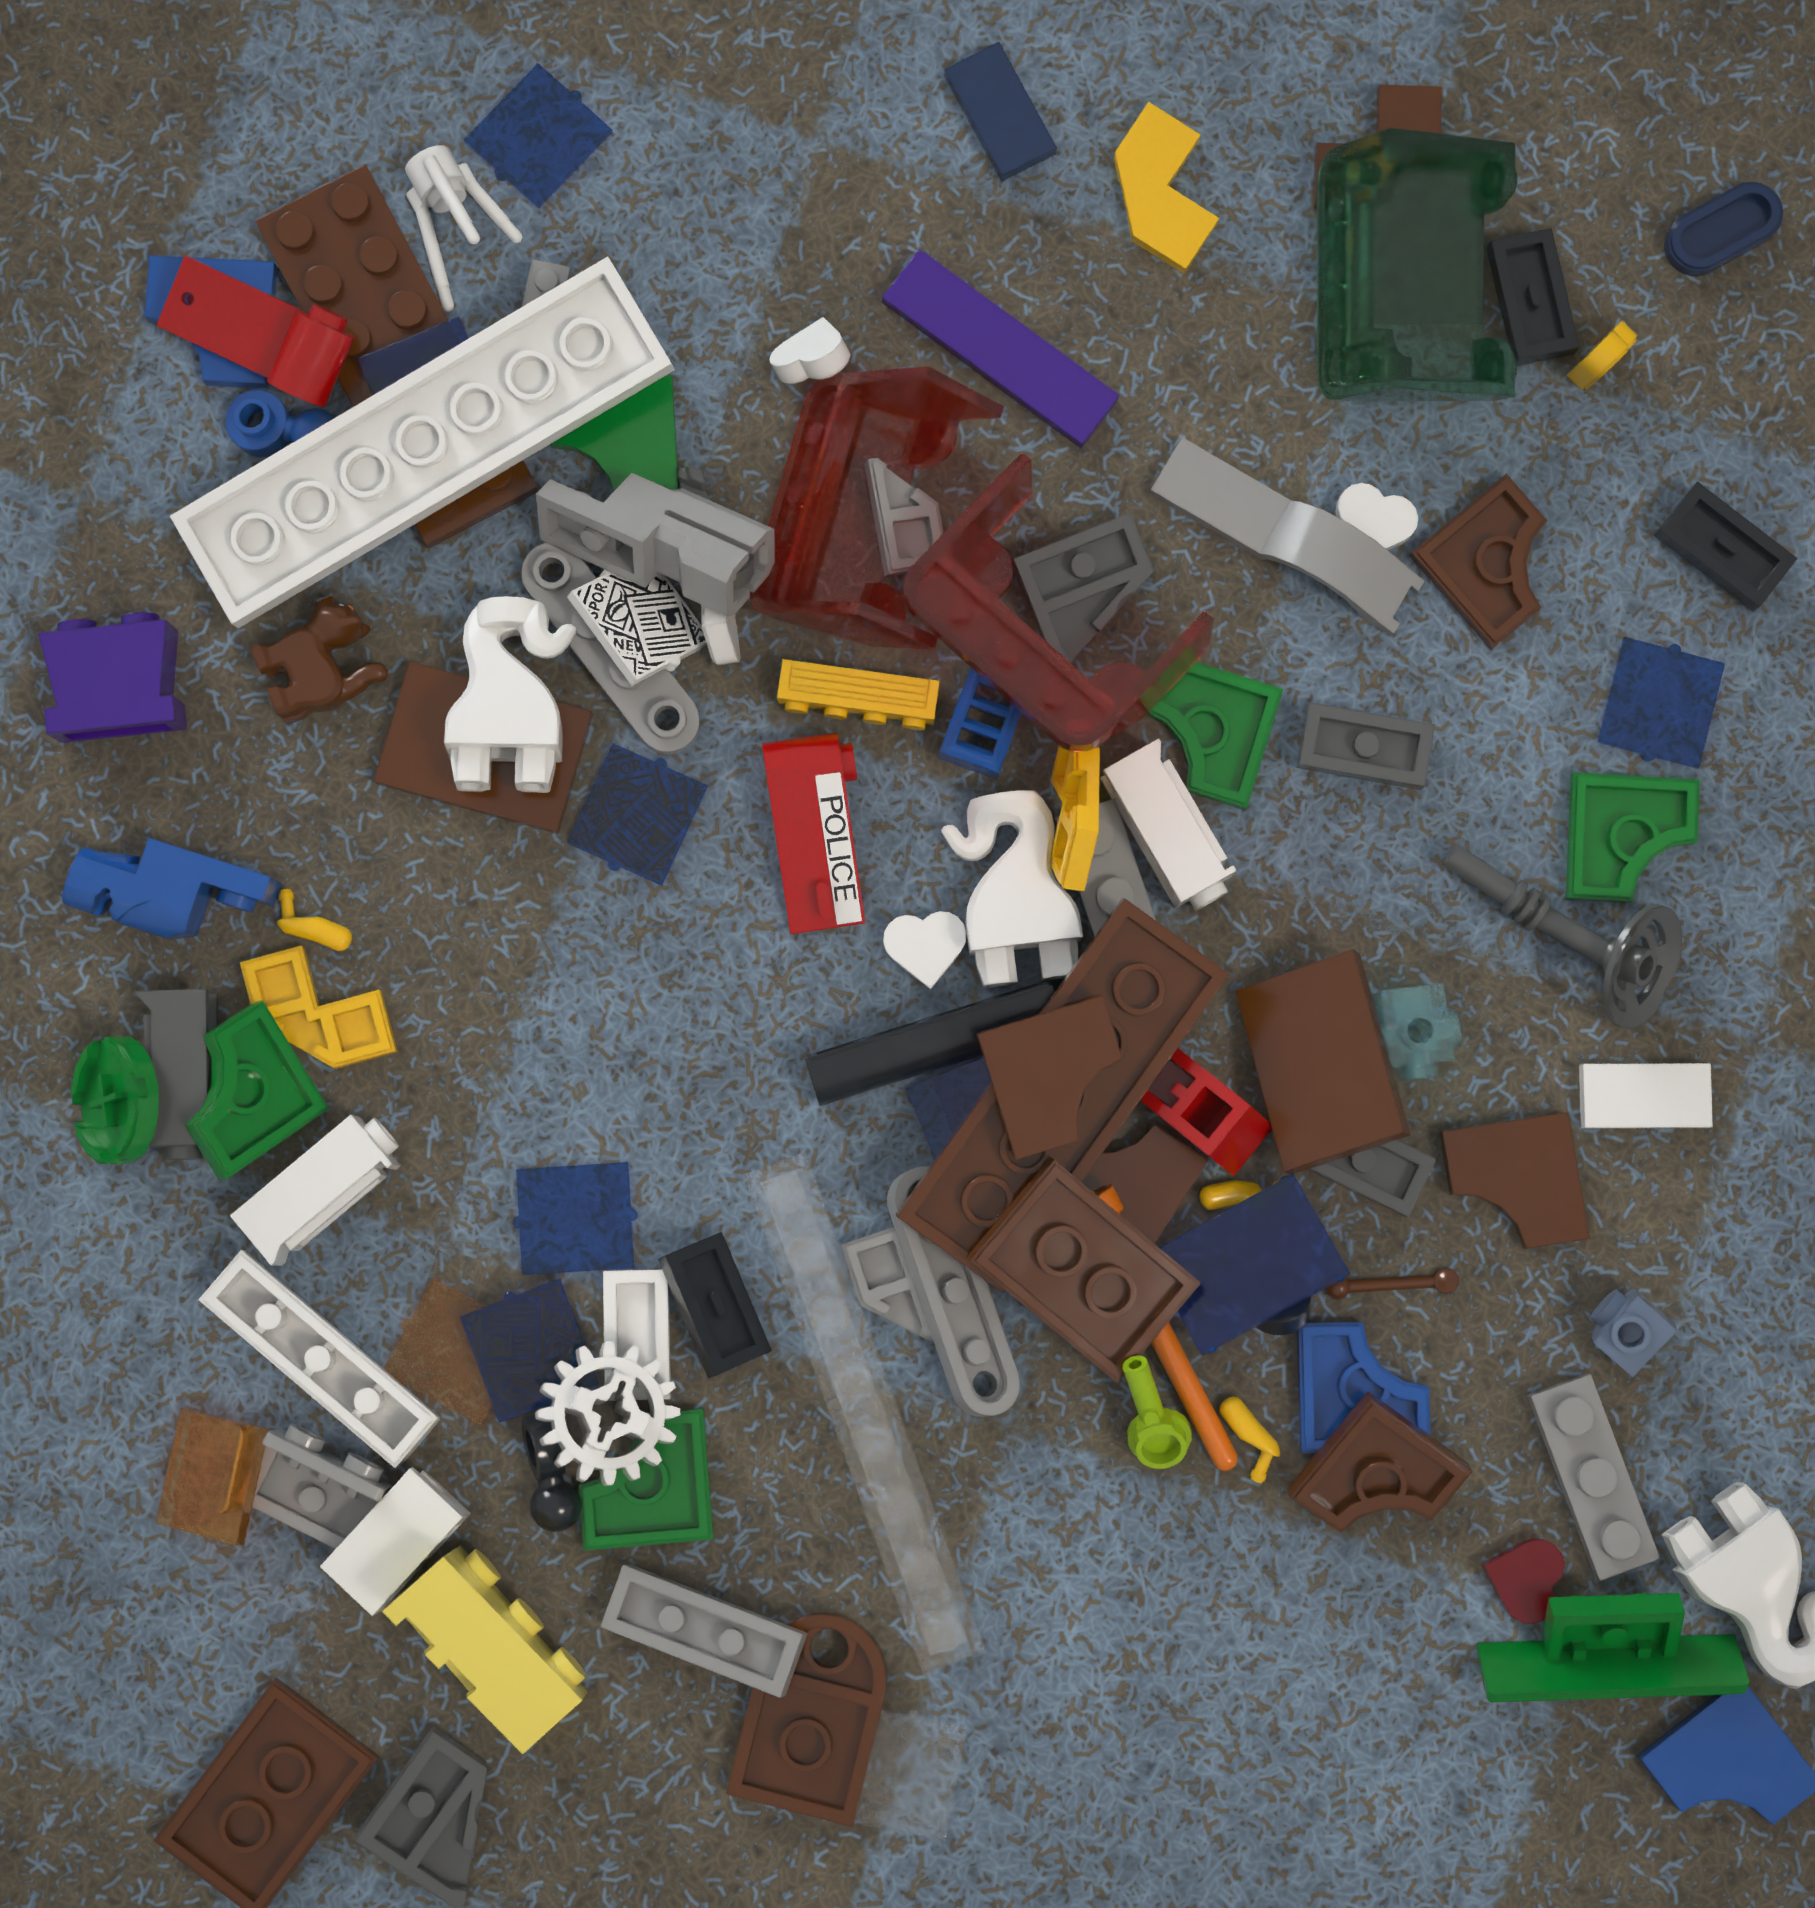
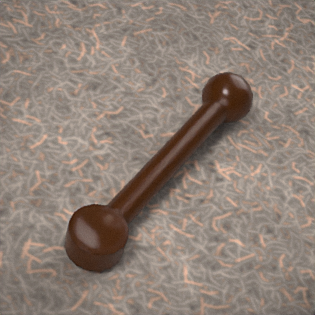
(1444, 1281)

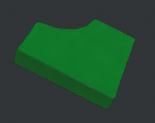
(632, 437)
(1221, 730)
(1620, 827)
(254, 1094)
(662, 1505)

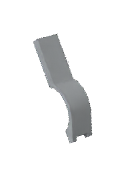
(1286, 532)

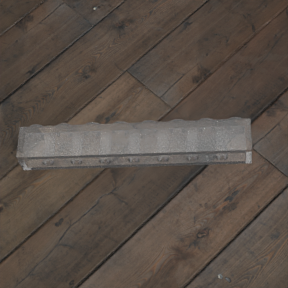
(864, 1413)

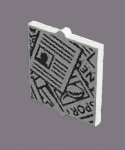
(639, 625)

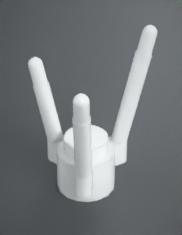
(442, 185)

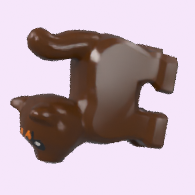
(313, 672)

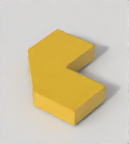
(1156, 213)
(1077, 785)
(333, 1032)

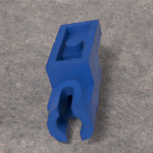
(165, 890)

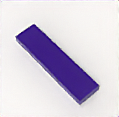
(1000, 348)

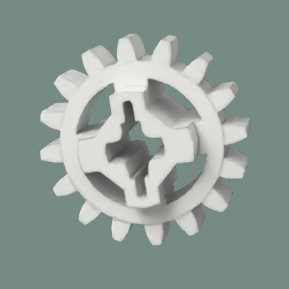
(635, 1423)

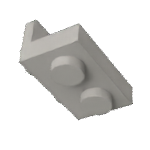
(316, 1488)

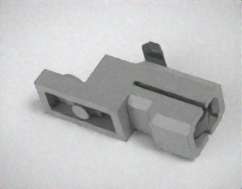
(662, 531)

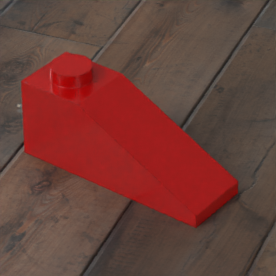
(1206, 1112)

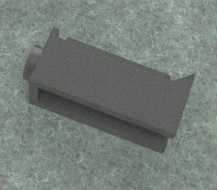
(180, 1062)

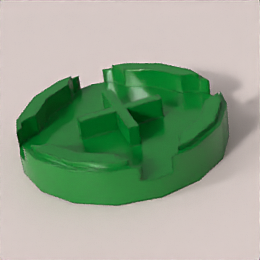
(117, 1100)

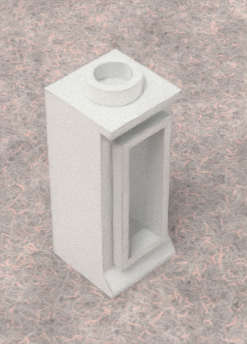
(1168, 827)
(317, 1188)

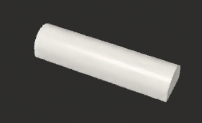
(319, 1359)

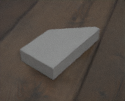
(903, 516)
(885, 1280)

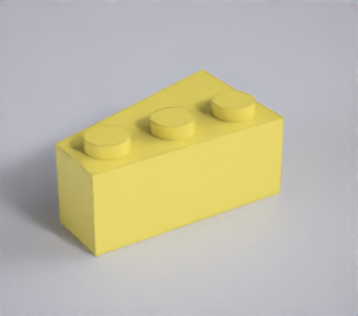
(491, 1646)

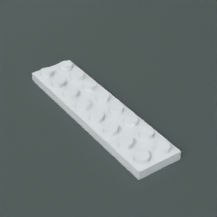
(422, 443)

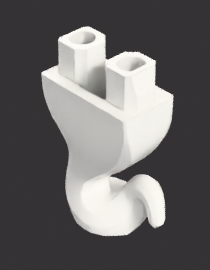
(506, 707)
(1018, 897)
(1752, 1578)

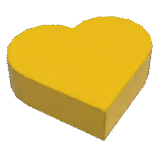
(1603, 356)

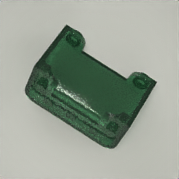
(1408, 268)

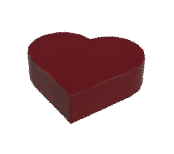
(1525, 1578)

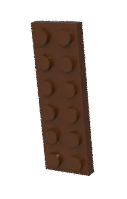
(351, 257)
(1153, 997)

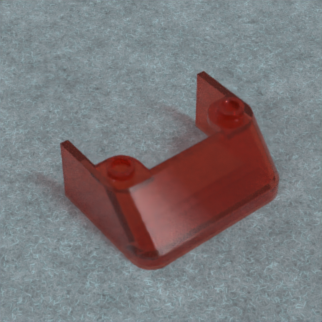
(823, 517)
(957, 597)

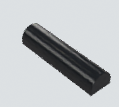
(918, 1045)

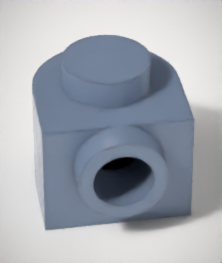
(1630, 1329)

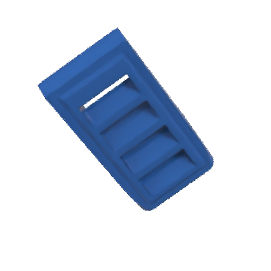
(969, 755)

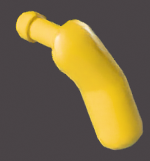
(311, 928)
(1227, 1193)
(1251, 1432)

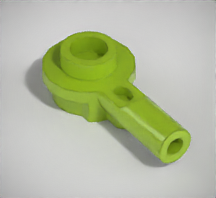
(1157, 1433)

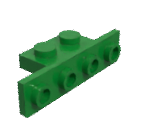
(1612, 1651)

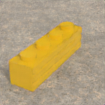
(857, 692)

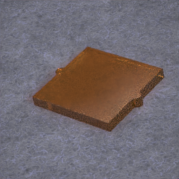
(437, 1354)

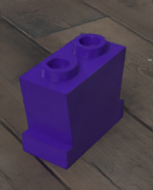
(112, 678)

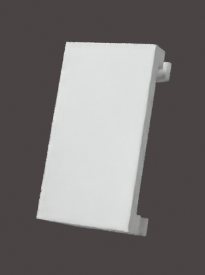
(395, 1540)

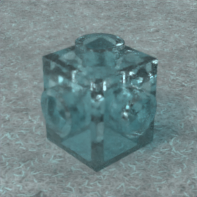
(1437, 1028)

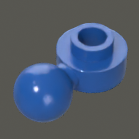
(277, 425)

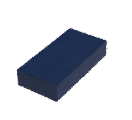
(1000, 111)

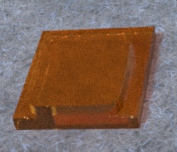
(212, 1476)

